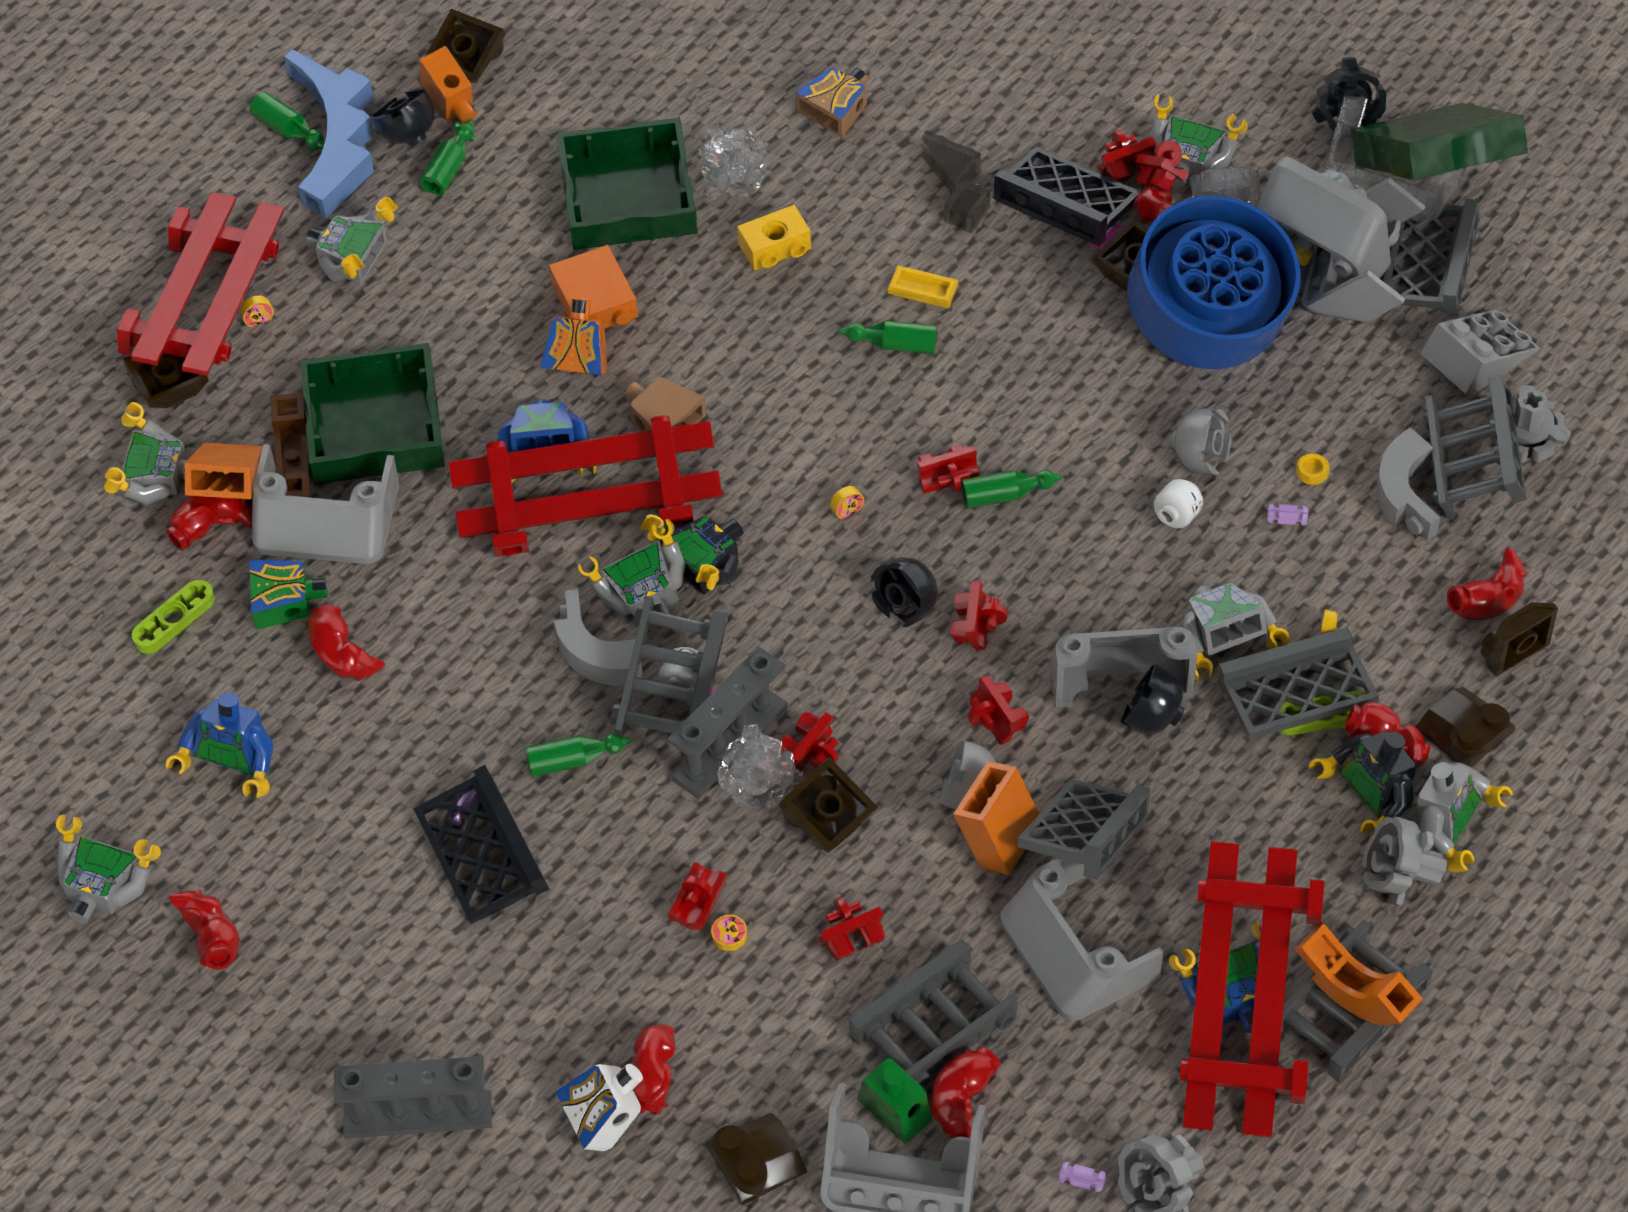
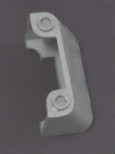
(1121, 653)

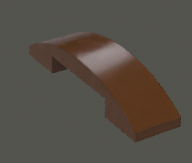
(291, 442)

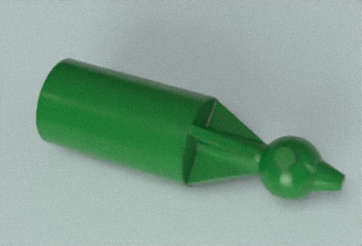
(284, 120)
(447, 160)
(896, 336)
(1004, 487)
(570, 753)

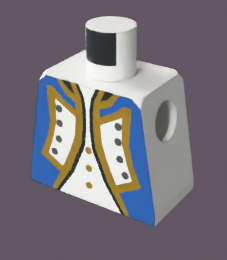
(601, 1104)

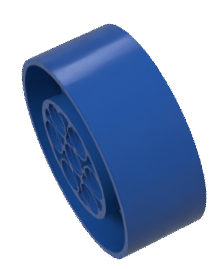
(1193, 324)

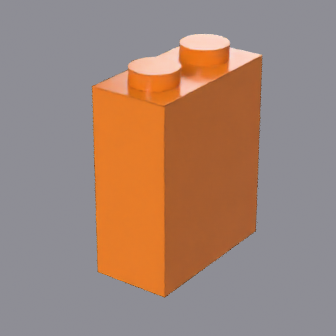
(598, 279)
(222, 470)
(995, 816)

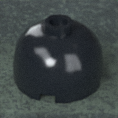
(405, 118)
(903, 583)
(1155, 702)

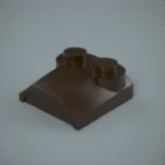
(470, 42)
(1119, 254)
(165, 383)
(1519, 636)
(1465, 726)
(827, 806)
(756, 1157)

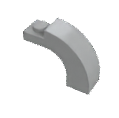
(1399, 464)
(589, 656)

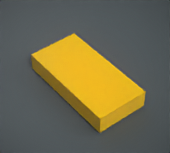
(922, 286)

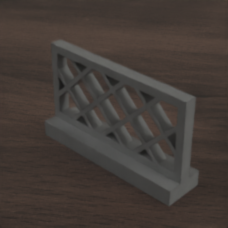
(1456, 264)
(1287, 664)
(1109, 833)

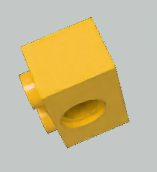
(774, 237)

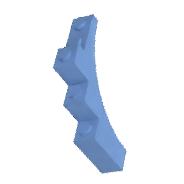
(343, 160)

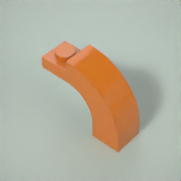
(1363, 992)

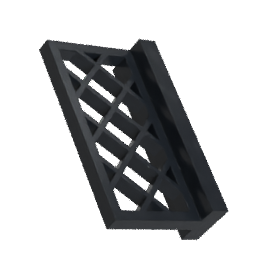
(1059, 207)
(508, 833)

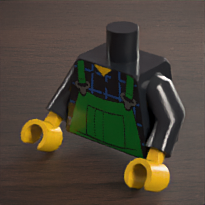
(706, 548)
(1376, 771)

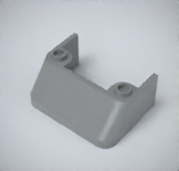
(1328, 217)
(1365, 295)
(322, 527)
(1069, 976)
(888, 1182)

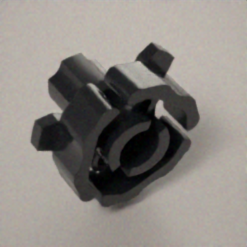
(1345, 83)

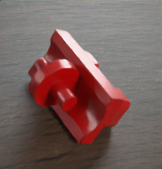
(1122, 152)
(1159, 169)
(947, 468)
(982, 615)
(992, 710)
(814, 743)
(697, 896)
(837, 936)

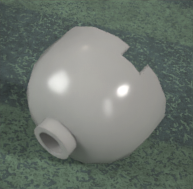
(1200, 435)
(967, 764)

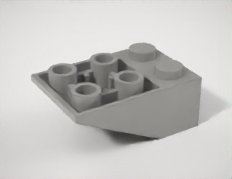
(1477, 349)

